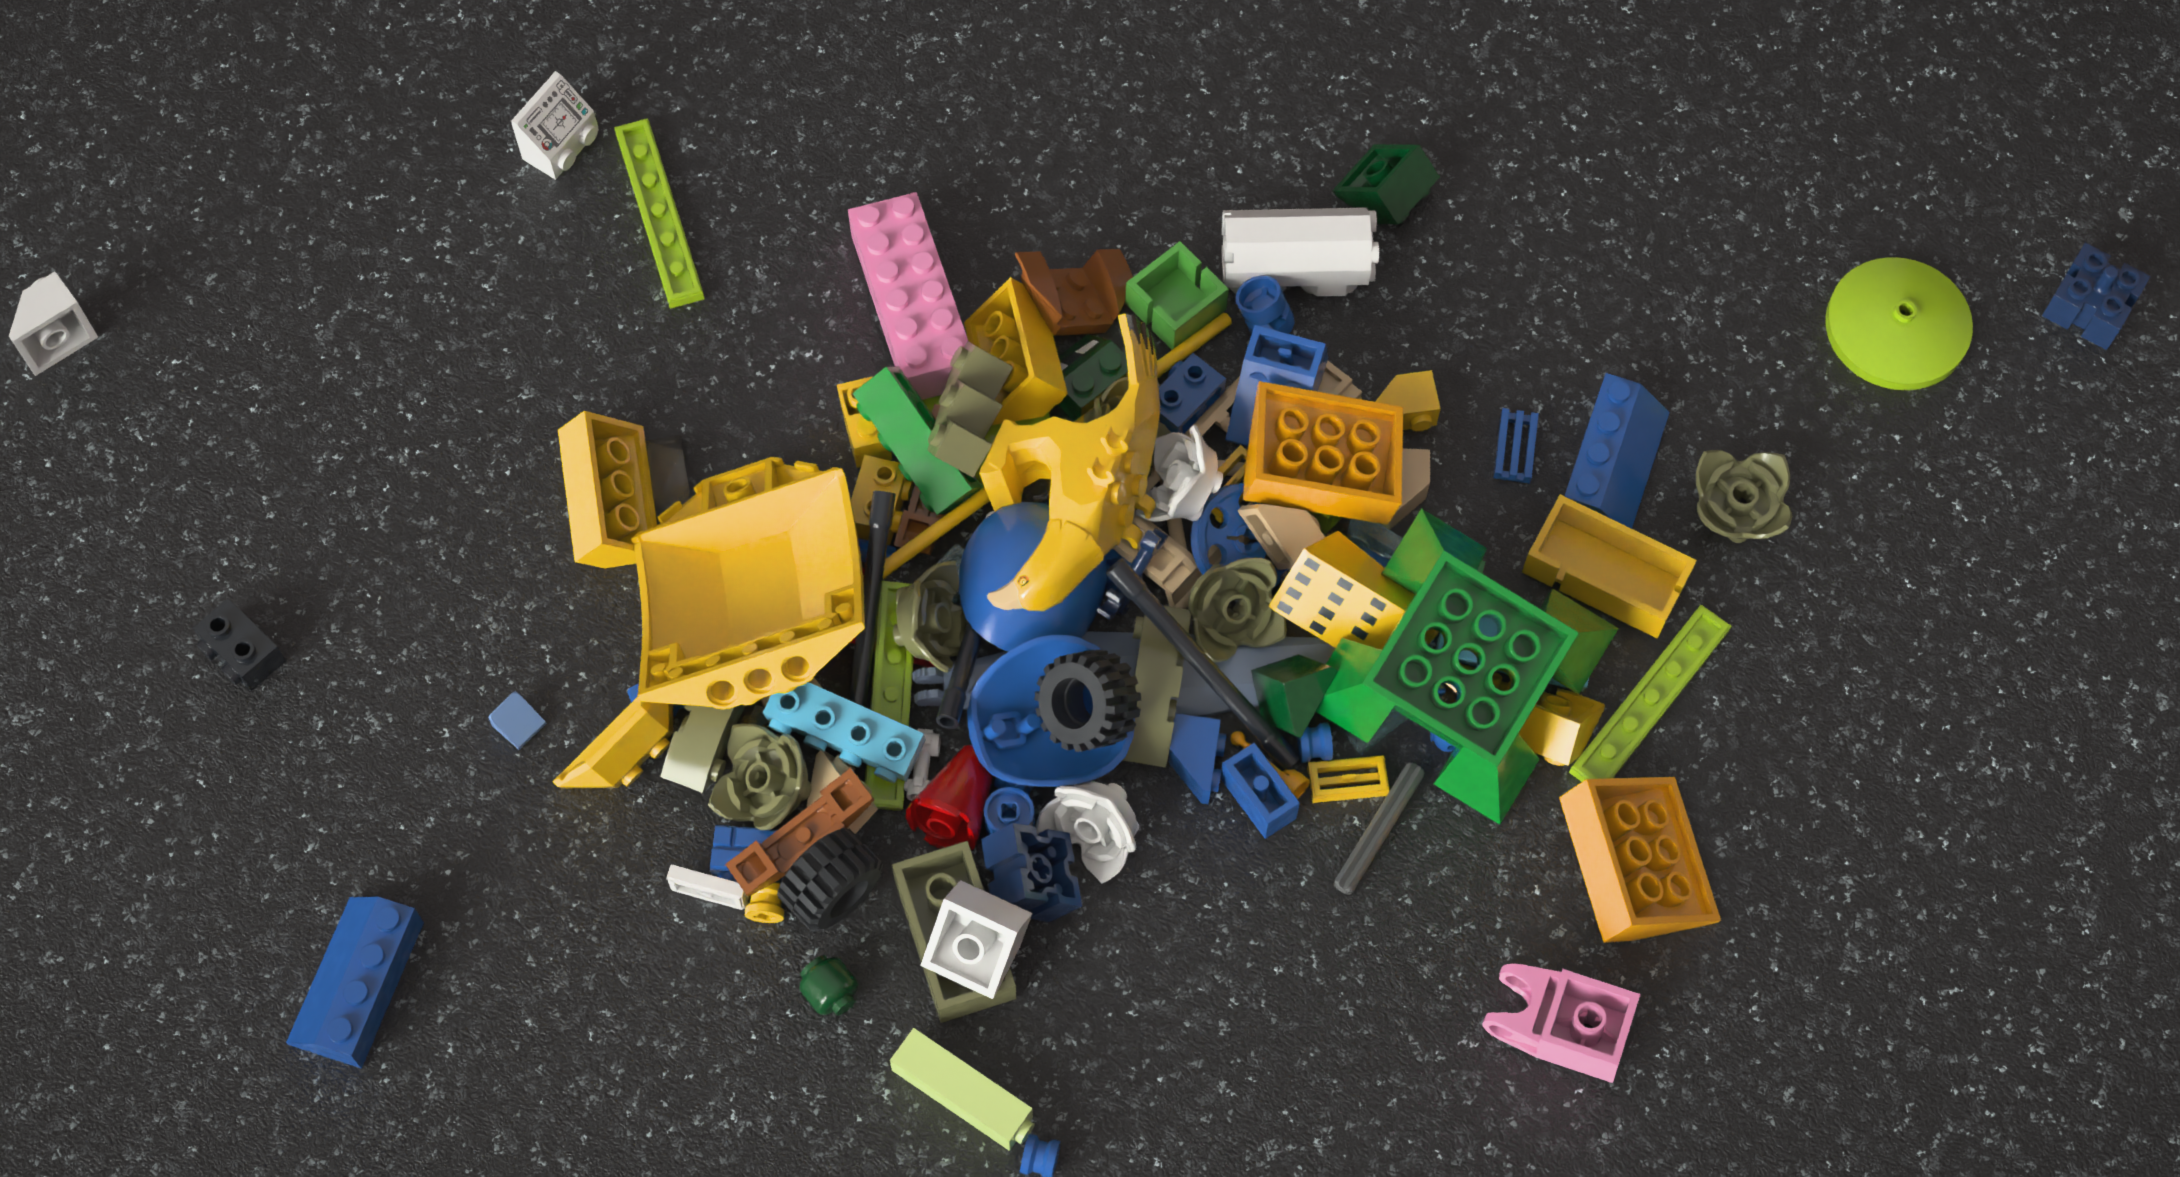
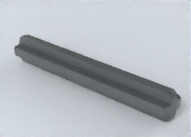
(1379, 828)

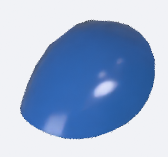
(996, 556)
(1010, 734)

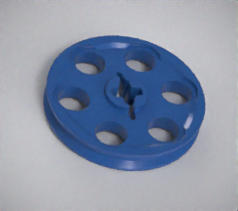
(1205, 535)

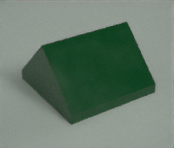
(1291, 691)

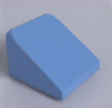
(516, 720)

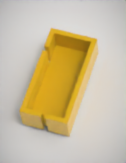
(1608, 566)

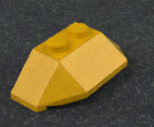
(621, 748)

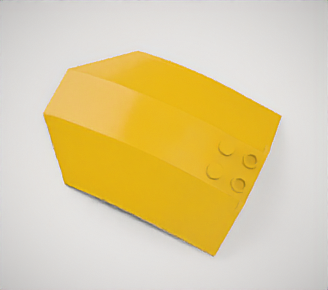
(748, 585)

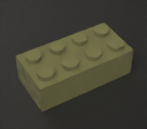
(922, 888)

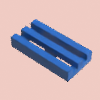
(1519, 419)

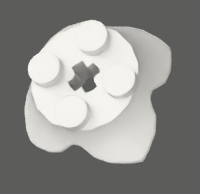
(1187, 476)
(1097, 821)

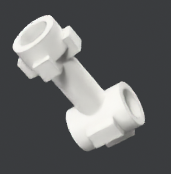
(921, 768)

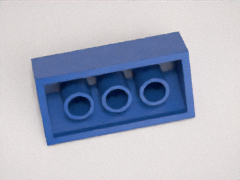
(1618, 450)
(356, 979)

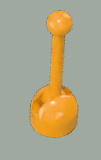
(1293, 779)

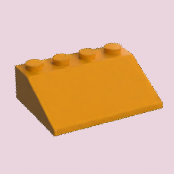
(1325, 454)
(1638, 857)

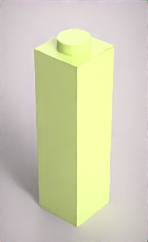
(963, 1090)

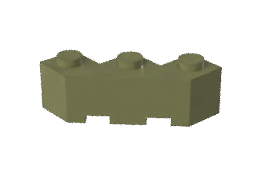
(968, 408)

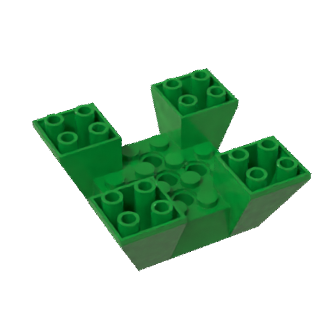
(1405, 675)

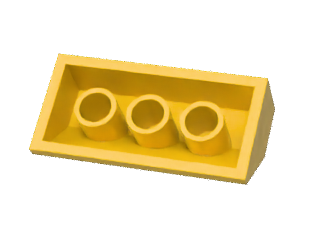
(1017, 334)
(606, 488)

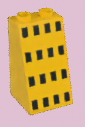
(1342, 594)

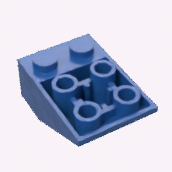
(1276, 360)

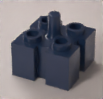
(2096, 296)
(1033, 870)

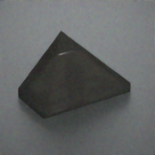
(668, 471)

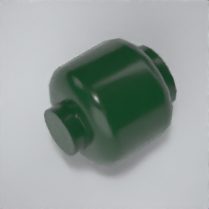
(828, 985)

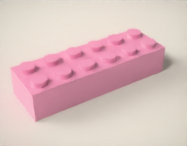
(908, 290)

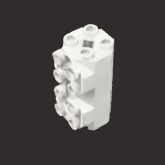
(1309, 248)

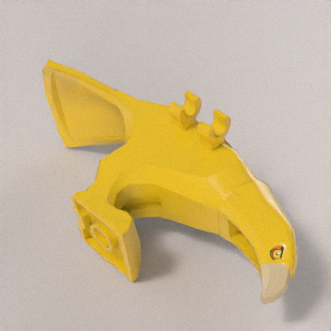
(1095, 480)

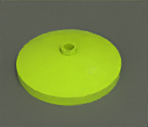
(1899, 323)

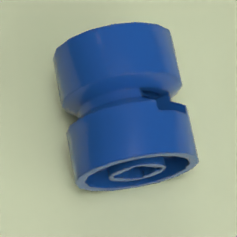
(1264, 305)
(997, 813)

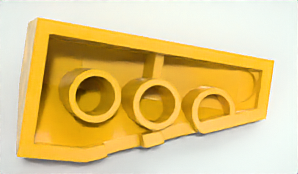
(1557, 724)

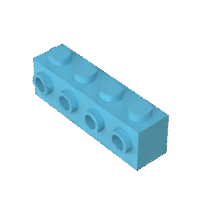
(847, 728)

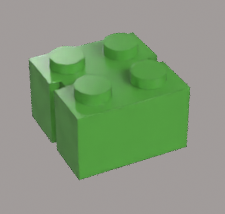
(1170, 296)

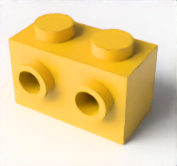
(878, 475)

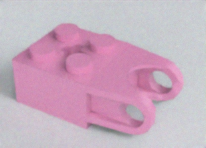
(1556, 1017)

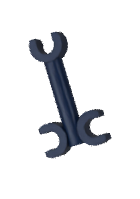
(1117, 601)

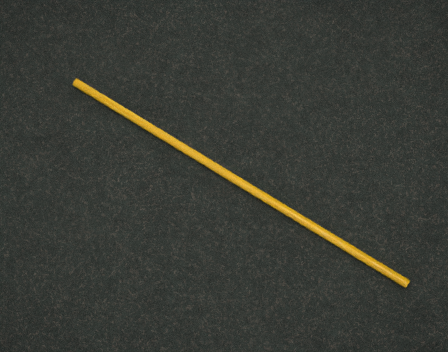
(981, 498)

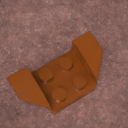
(1077, 298)

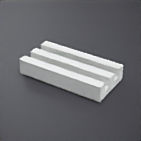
(707, 887)

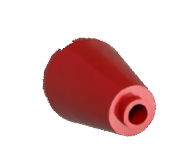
(953, 802)

